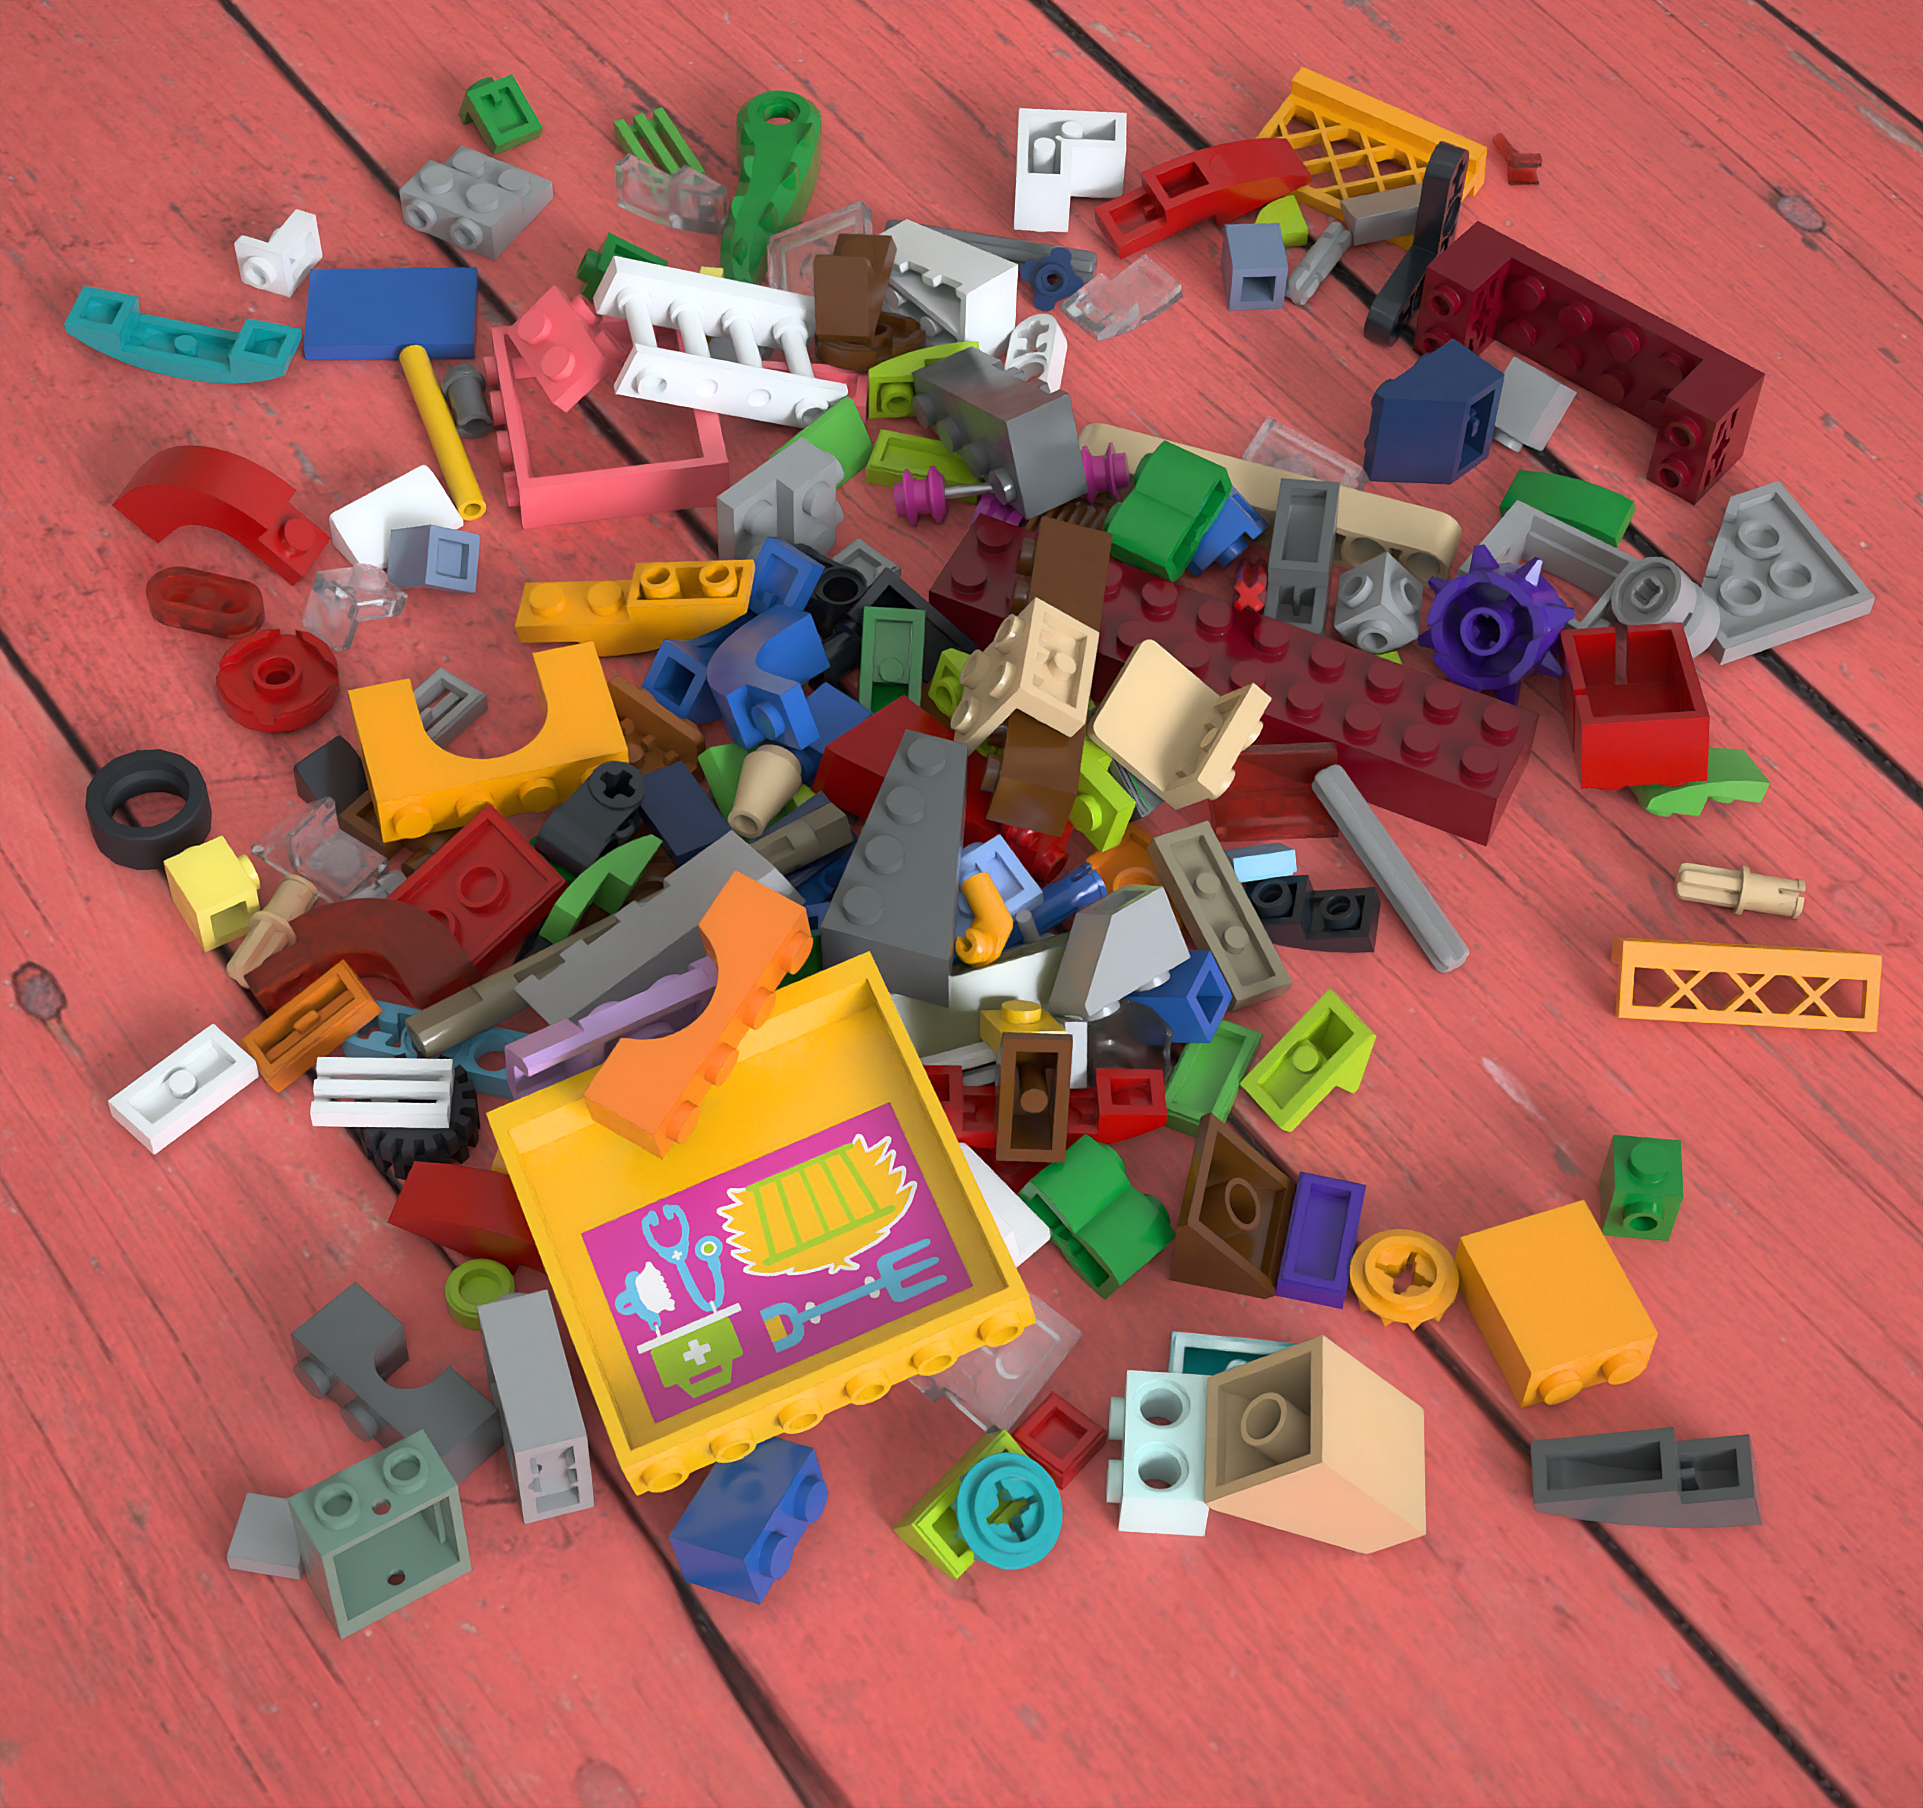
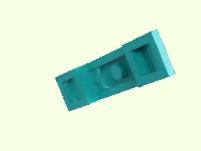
(179, 348)

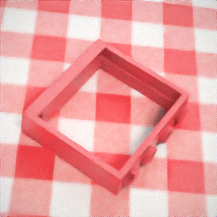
(606, 491)

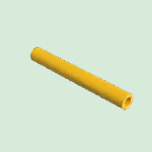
(442, 433)

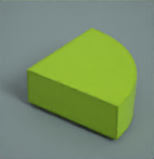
(1291, 221)

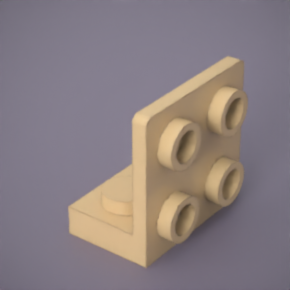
(1035, 665)

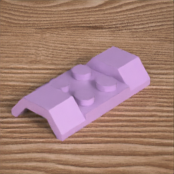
(570, 1050)

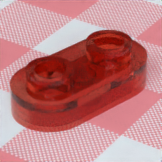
(205, 602)

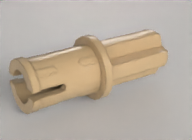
(1740, 890)
(270, 927)

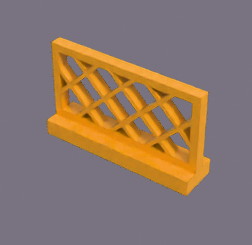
(1374, 126)

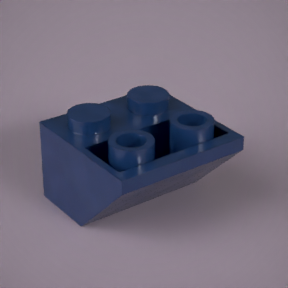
(1433, 418)

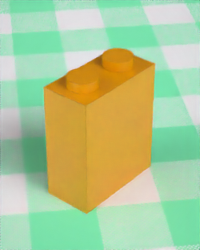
(1554, 1305)

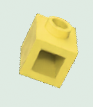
(214, 891)

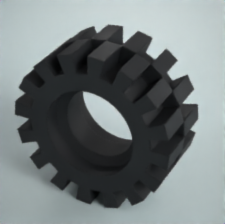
(432, 1145)

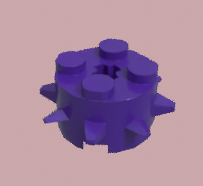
(1465, 633)

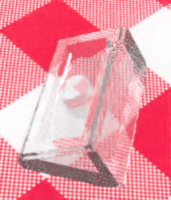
(1293, 452)

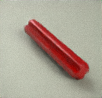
(1250, 584)

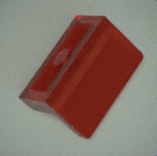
(1275, 794)

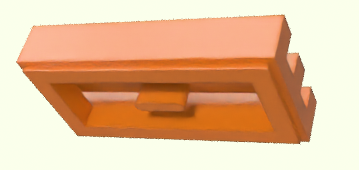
(315, 1032)

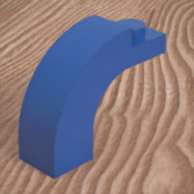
(680, 667)
(760, 678)

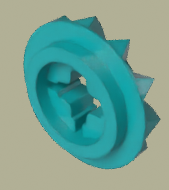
(1034, 1526)

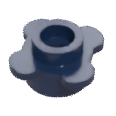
(1056, 263)

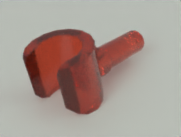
(1520, 166)

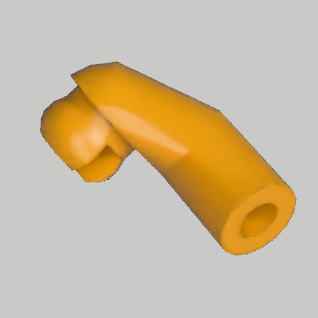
(990, 925)

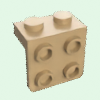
(1175, 727)

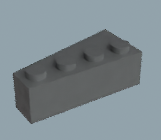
(1003, 429)
(906, 873)

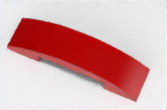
(1116, 1109)

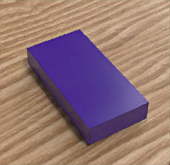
(1320, 1240)

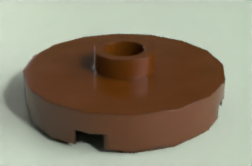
(893, 337)

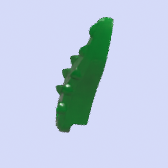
(775, 179)

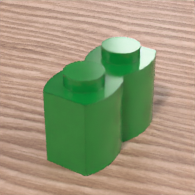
(1167, 511)
(1098, 1216)

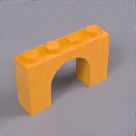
(429, 790)

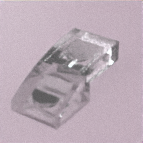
(678, 201)
(1119, 305)

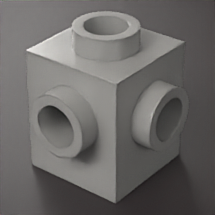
(1378, 605)

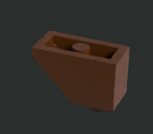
(1032, 1096)

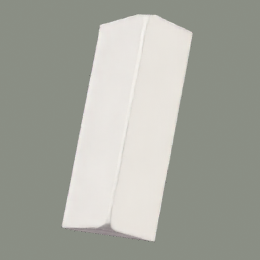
(364, 526)

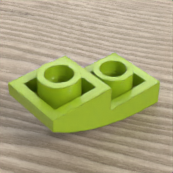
(892, 381)

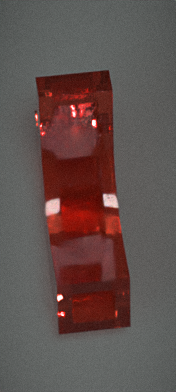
(376, 941)

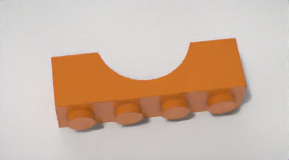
(655, 1085)

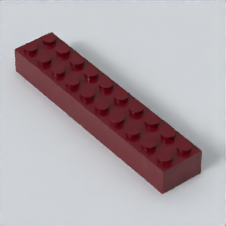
(1396, 730)

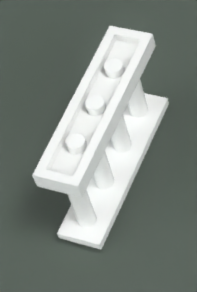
(722, 309)

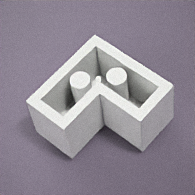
(1065, 157)

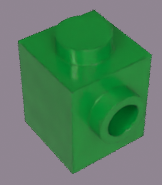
(1641, 1187)

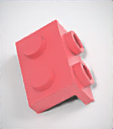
(566, 346)

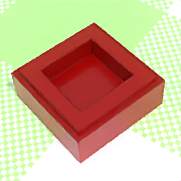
(1060, 1438)

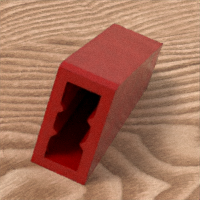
(860, 759)

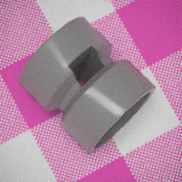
(1662, 593)

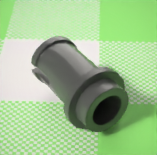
(465, 391)

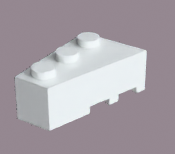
(952, 289)

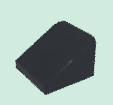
(331, 772)

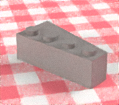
(650, 936)

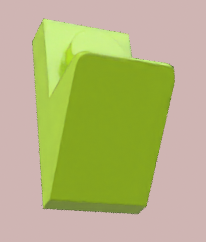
(1316, 1054)

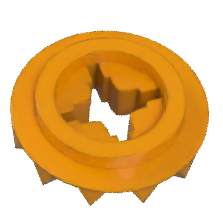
(1384, 1257)

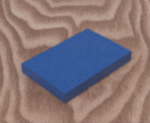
(388, 309)

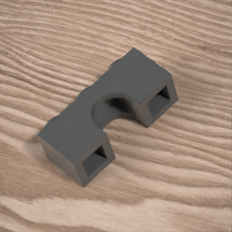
(351, 1354)

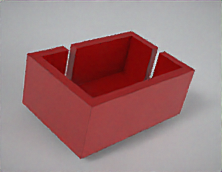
(1636, 730)

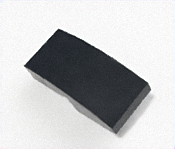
(1316, 919)

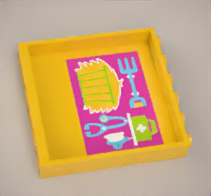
(780, 1253)

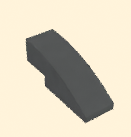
(1303, 553)
(1648, 1479)

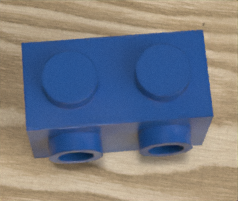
(749, 1519)

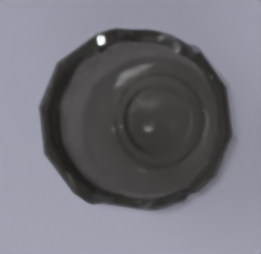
(1129, 1040)

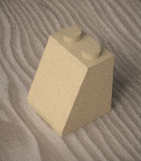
(1316, 1448)

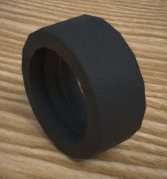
(139, 774)

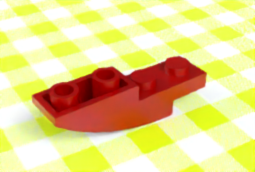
(1201, 185)

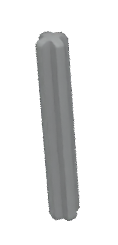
(1390, 869)

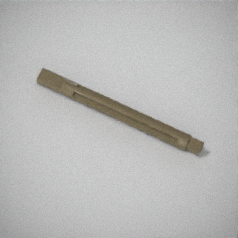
(496, 1000)

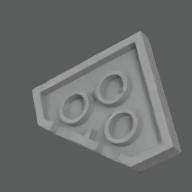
(1776, 576)

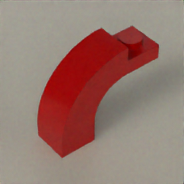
(228, 495)

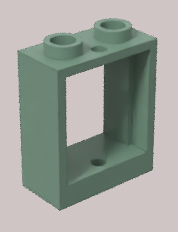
(355, 1551)

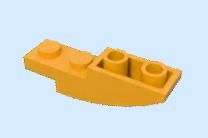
(639, 613)

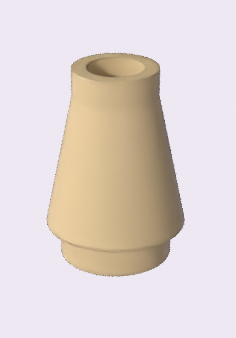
(765, 786)

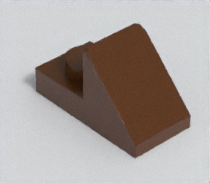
(852, 287)

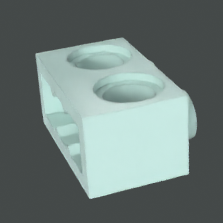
(1159, 1452)

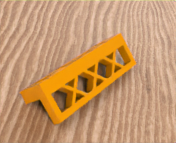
(1750, 959)

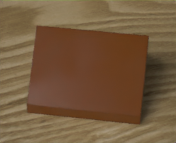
(1231, 1216)

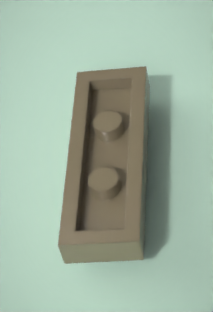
(1219, 913)

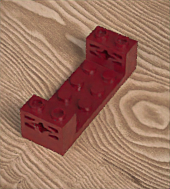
(1681, 385)

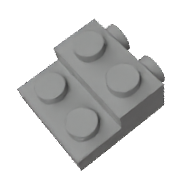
(474, 201)
(783, 499)

